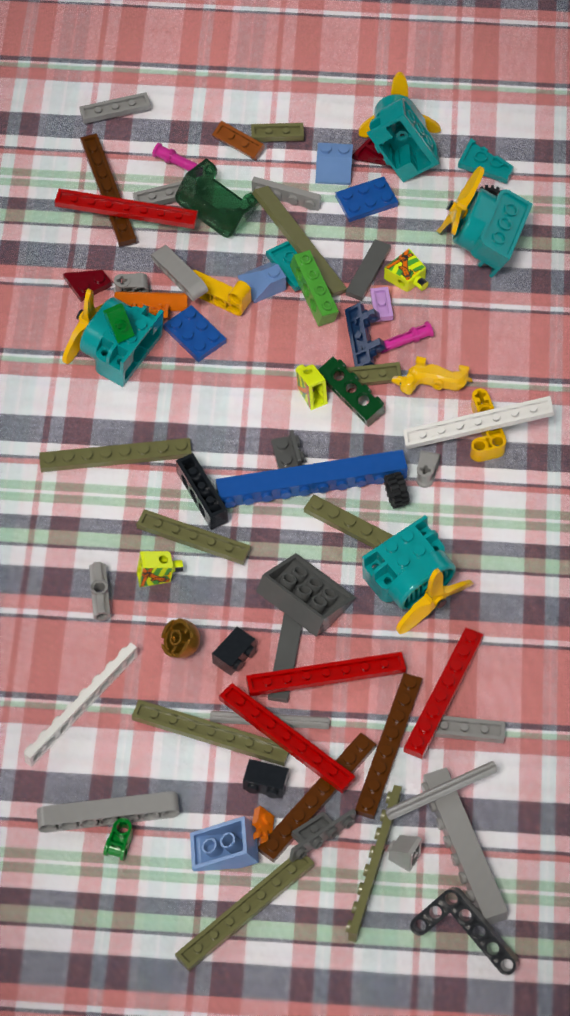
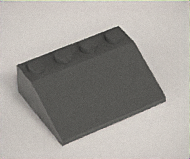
(304, 594)

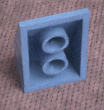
(224, 846)

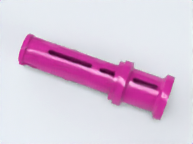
(170, 156)
(413, 335)

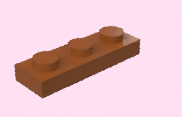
(238, 140)

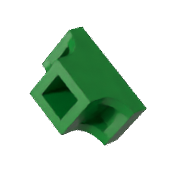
(119, 322)

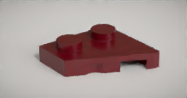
(368, 153)
(81, 281)

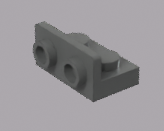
(287, 451)

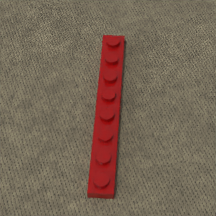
(126, 208)
(325, 674)
(443, 693)
(287, 738)

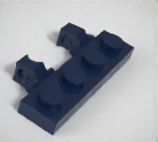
(362, 347)

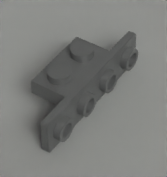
(318, 830)

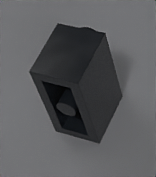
(234, 651)
(265, 779)

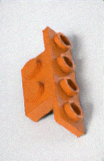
(155, 301)

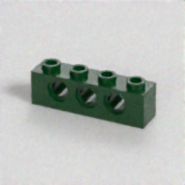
(367, 413)

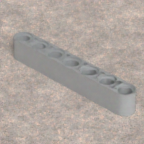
(107, 811)

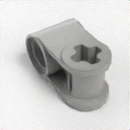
(131, 283)
(426, 468)

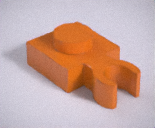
(263, 822)

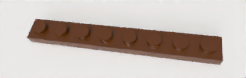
(106, 186)
(388, 746)
(314, 800)

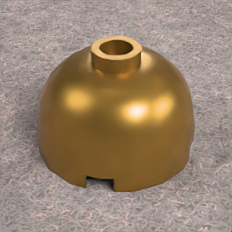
(180, 638)

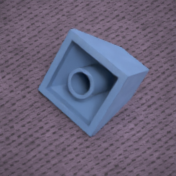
(264, 281)

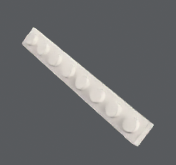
(478, 422)
(80, 705)

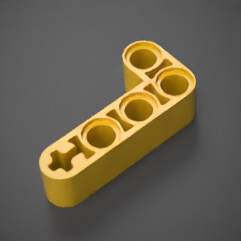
(229, 298)
(489, 438)

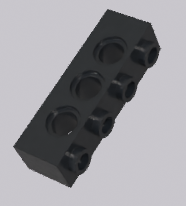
(202, 491)

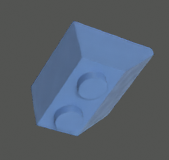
(334, 163)

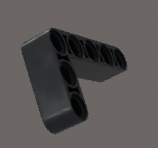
(469, 926)

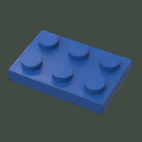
(366, 199)
(194, 333)

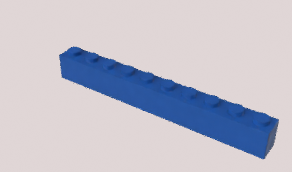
(310, 478)

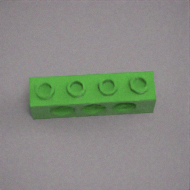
(314, 288)

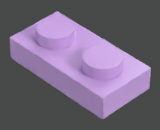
(381, 303)

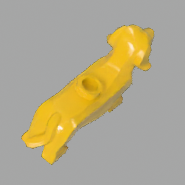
(432, 376)

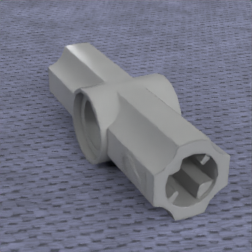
(100, 600)

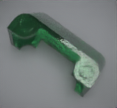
(214, 202)

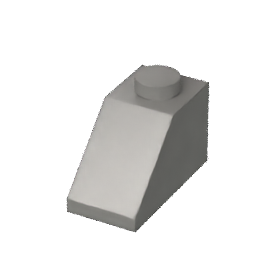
(405, 851)

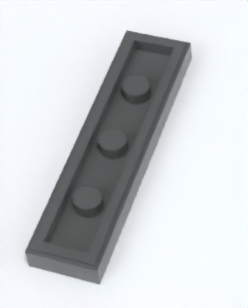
(368, 270)

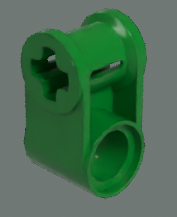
(118, 842)

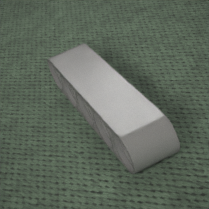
(179, 273)

